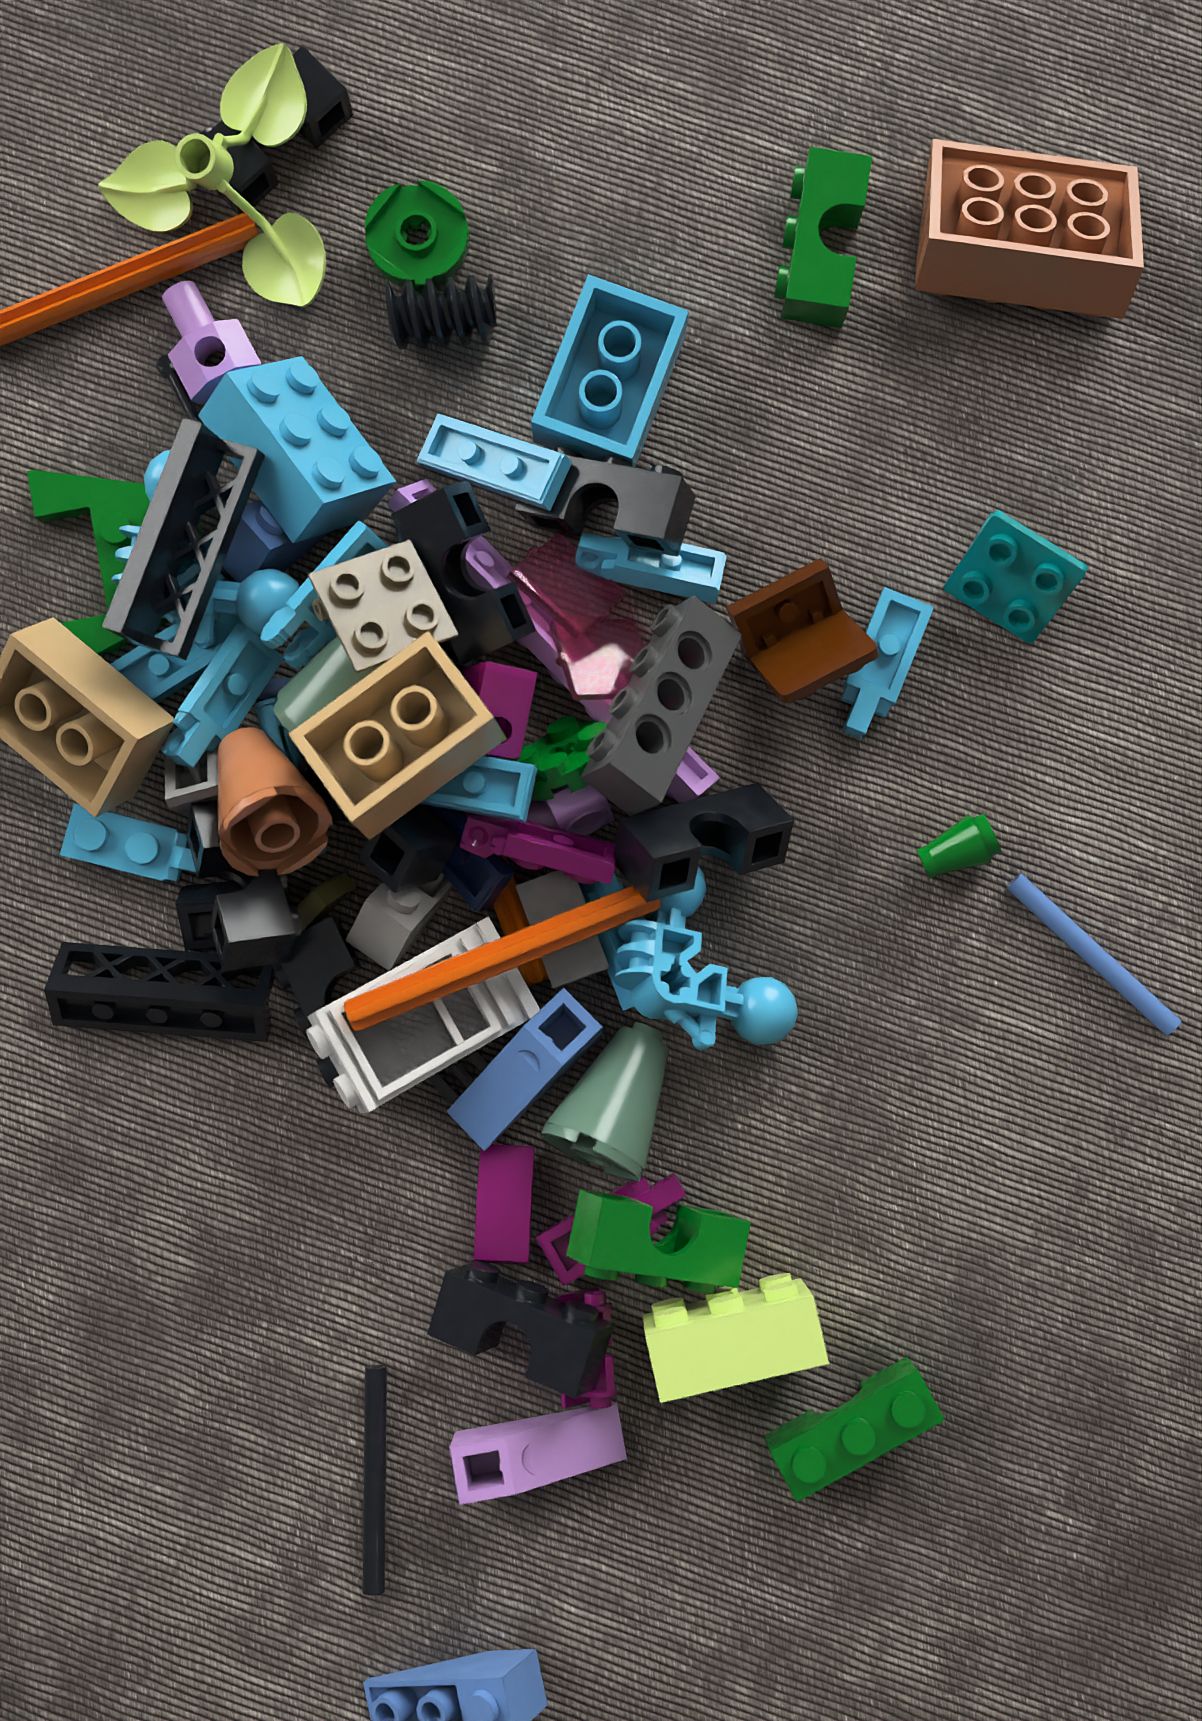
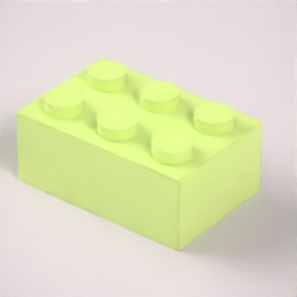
(733, 1337)

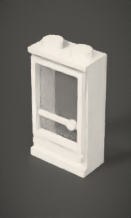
(423, 1041)

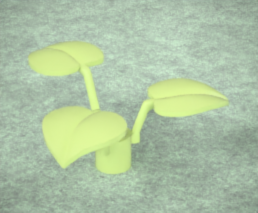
(155, 179)

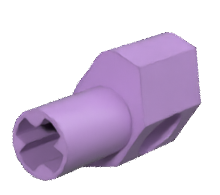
(201, 338)
(574, 812)

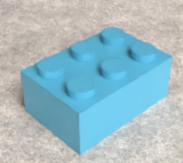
(609, 372)
(315, 461)

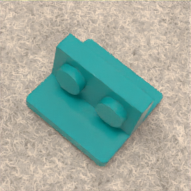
(1015, 576)

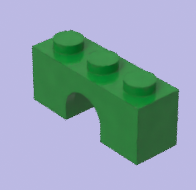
(830, 195)
(614, 1237)
(830, 1445)

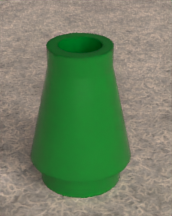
(960, 847)

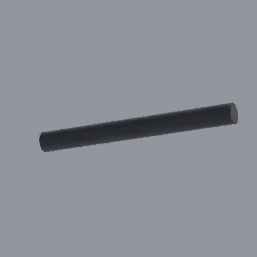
(374, 1480)

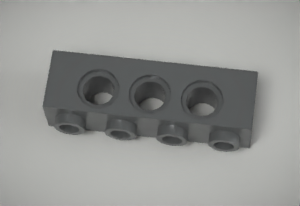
(660, 706)

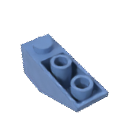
(526, 1069)
(467, 1688)

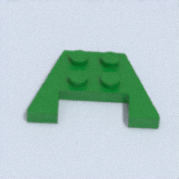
(111, 506)

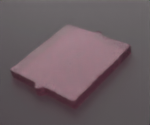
(564, 588)
(599, 659)

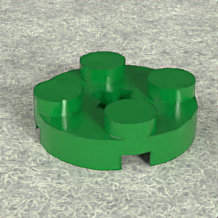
(412, 207)
(560, 755)

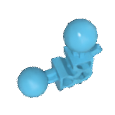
(252, 600)
(669, 988)

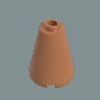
(266, 807)

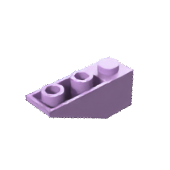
(534, 1452)

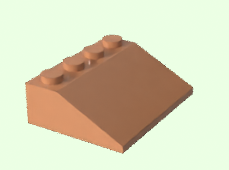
(1030, 229)

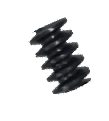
(441, 312)

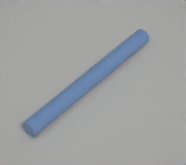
(1093, 954)

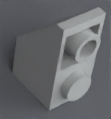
(394, 921)

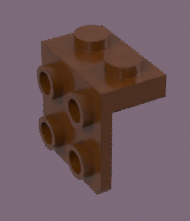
(800, 633)

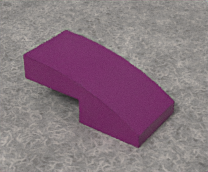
(504, 1204)

